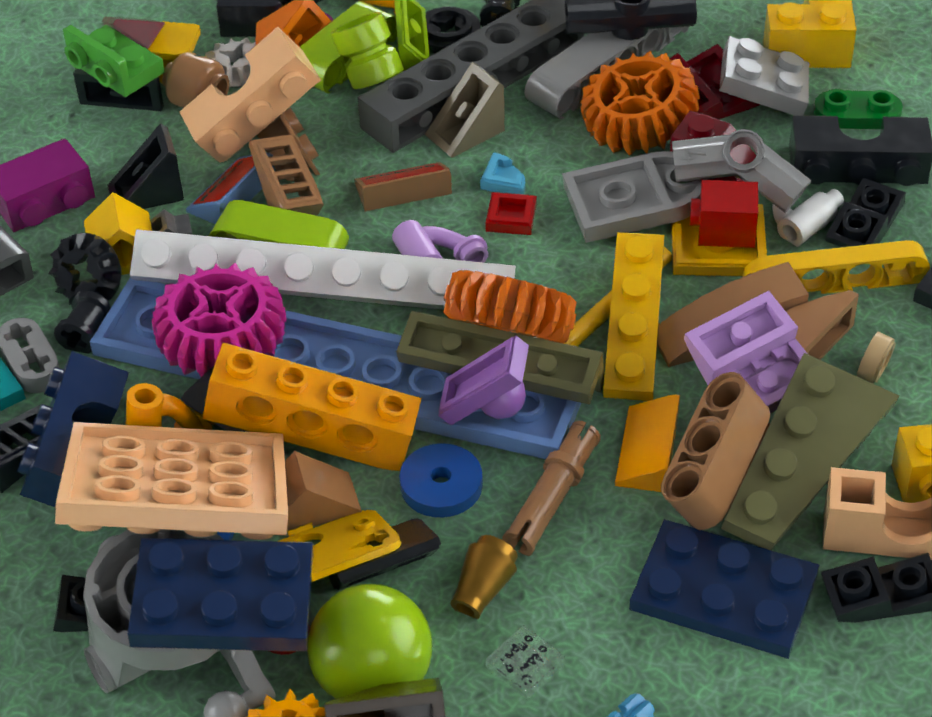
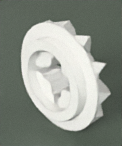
(230, 53)

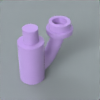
(420, 240)

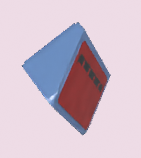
(237, 182)

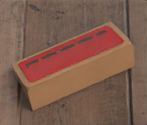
(404, 186)

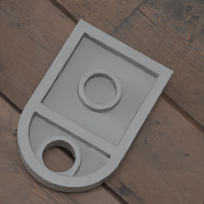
(628, 195)

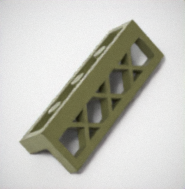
(549, 367)

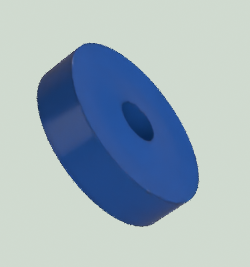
(443, 498)

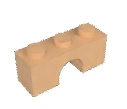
(276, 81)
(869, 521)

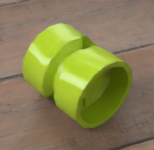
(366, 46)

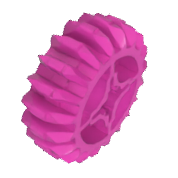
(214, 309)

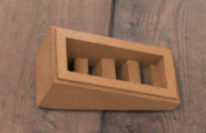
(309, 195)

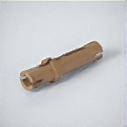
(561, 471)

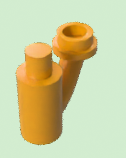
(148, 404)

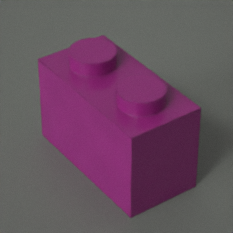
(43, 185)

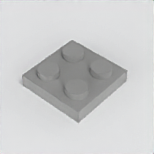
(765, 76)

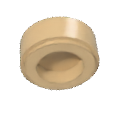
(876, 357)

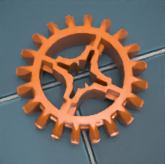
(638, 102)
(510, 305)

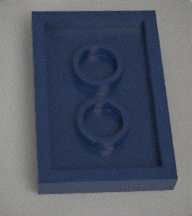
(725, 588)
(221, 595)

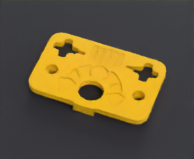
(345, 541)

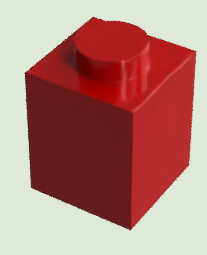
(726, 213)

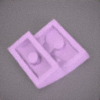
(751, 341)

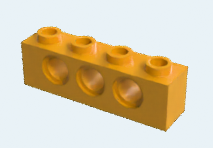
(311, 407)

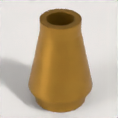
(484, 573)

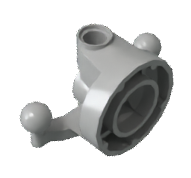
(115, 663)

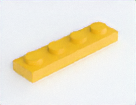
(634, 317)

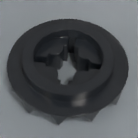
(446, 18)
(101, 261)

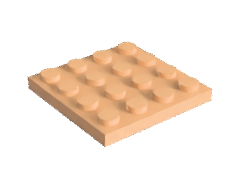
(174, 481)

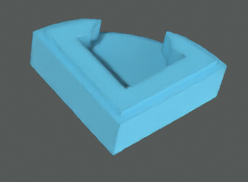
(502, 176)

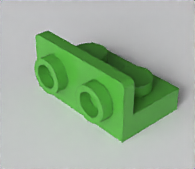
(112, 58)

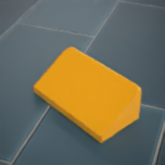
(648, 443)

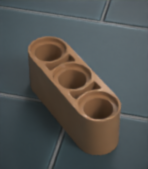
(715, 451)

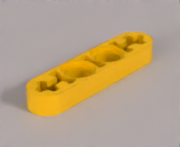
(902, 263)

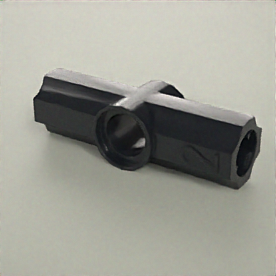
(627, 17)

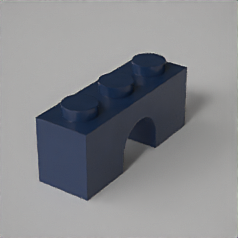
(80, 393)

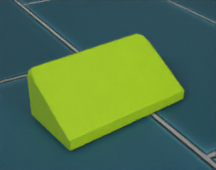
(411, 32)

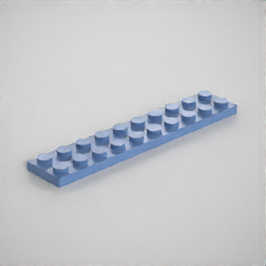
(353, 353)

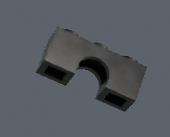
(828, 155)

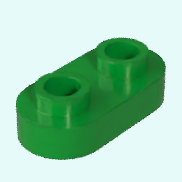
(858, 108)

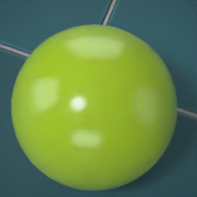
(368, 640)

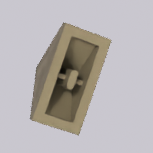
(470, 113)

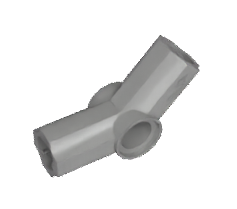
(712, 159)

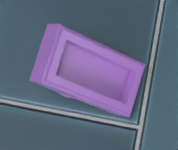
(487, 383)

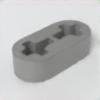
(19, 358)

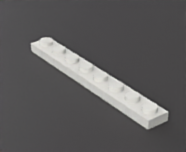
(306, 269)

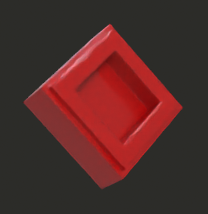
(511, 213)

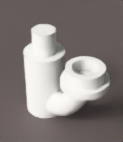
(809, 217)

